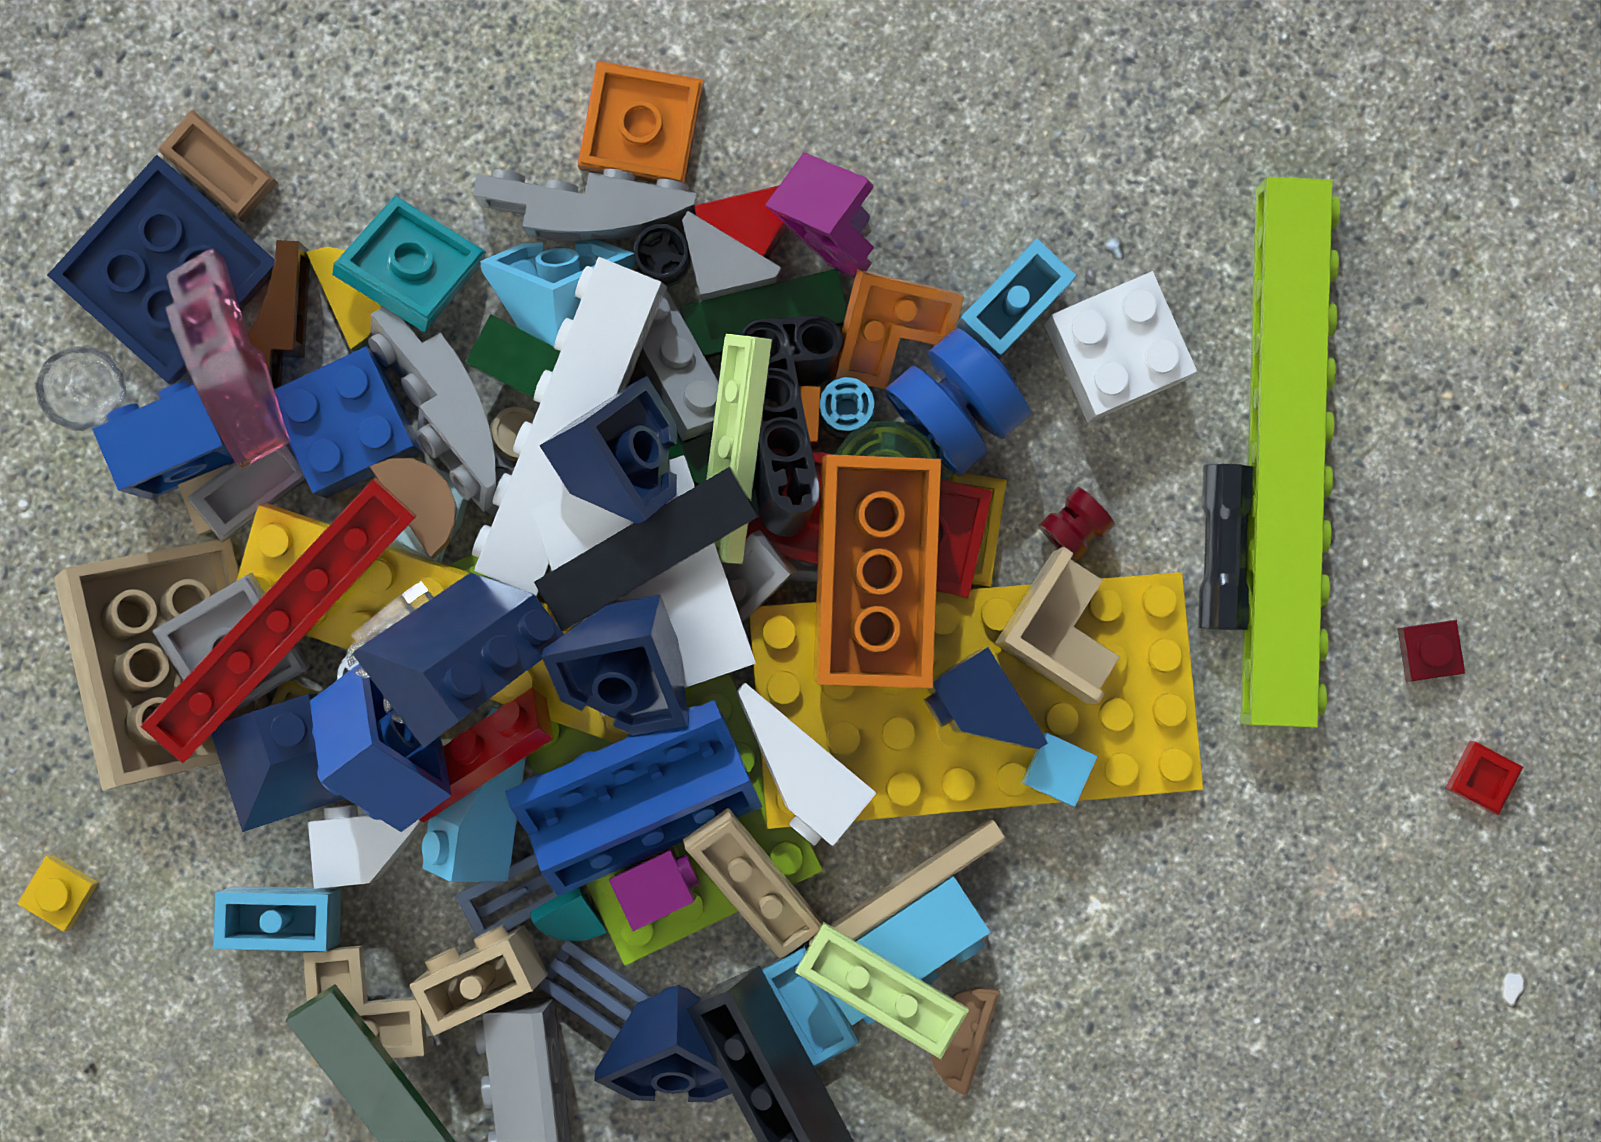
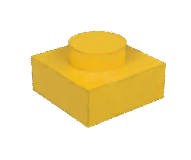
(58, 893)

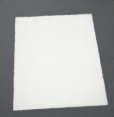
(692, 591)

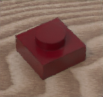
(1431, 650)

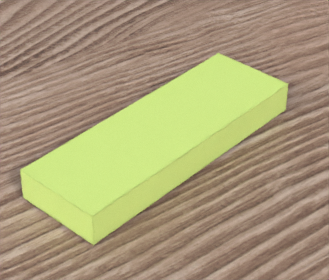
(882, 990)

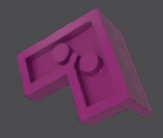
(826, 212)

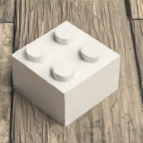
(1120, 346)

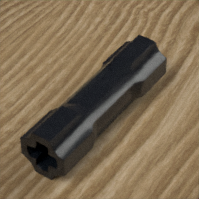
(1226, 507)

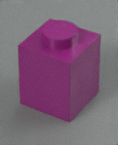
(655, 887)

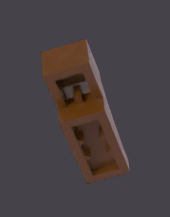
(283, 315)

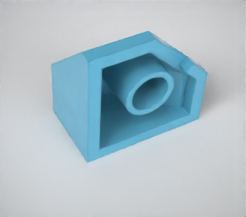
(542, 284)

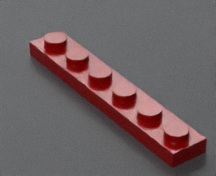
(278, 620)

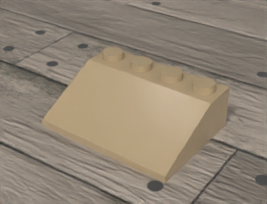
(120, 662)

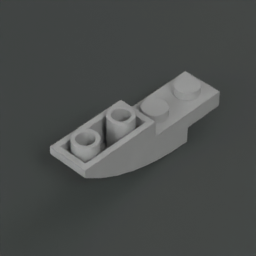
(608, 211)
(450, 410)

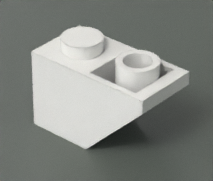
(353, 847)

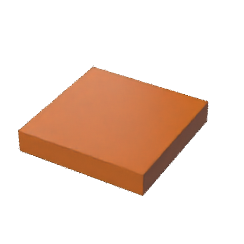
(640, 122)

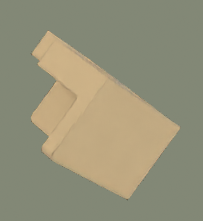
(1044, 631)
(394, 1022)

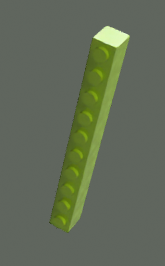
(1288, 451)

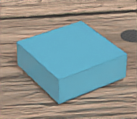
(1059, 770)

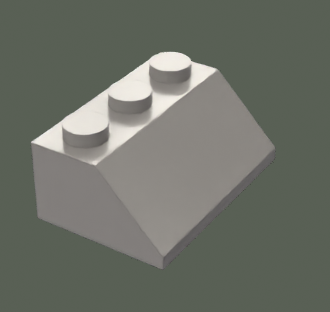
(524, 1072)

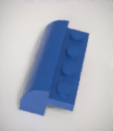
(632, 798)

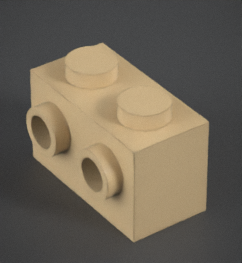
(478, 980)

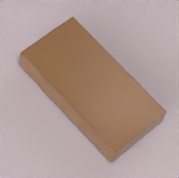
(217, 165)

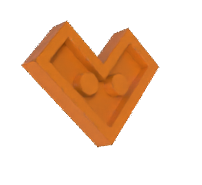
(880, 314)

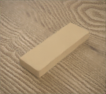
(753, 883)

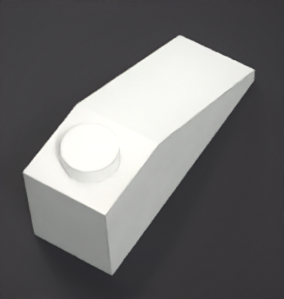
(808, 778)

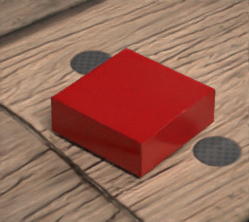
(1484, 777)

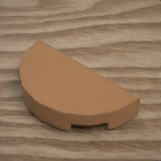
(425, 495)
(963, 1053)

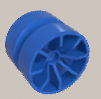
(970, 391)

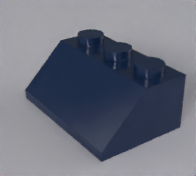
(457, 652)

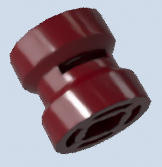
(1077, 523)

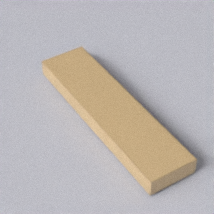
(919, 880)

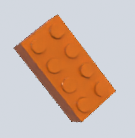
(877, 571)

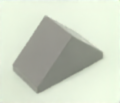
(723, 263)

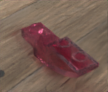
(222, 361)

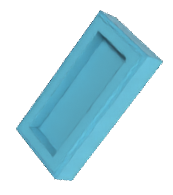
(810, 1010)

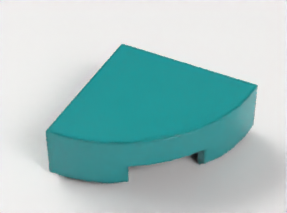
(569, 917)

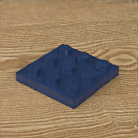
(142, 236)

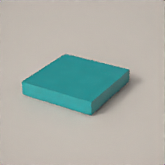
(409, 263)

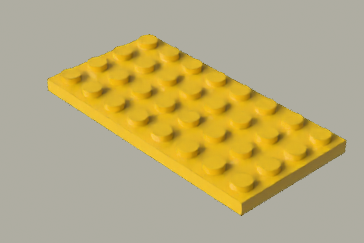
(893, 744)

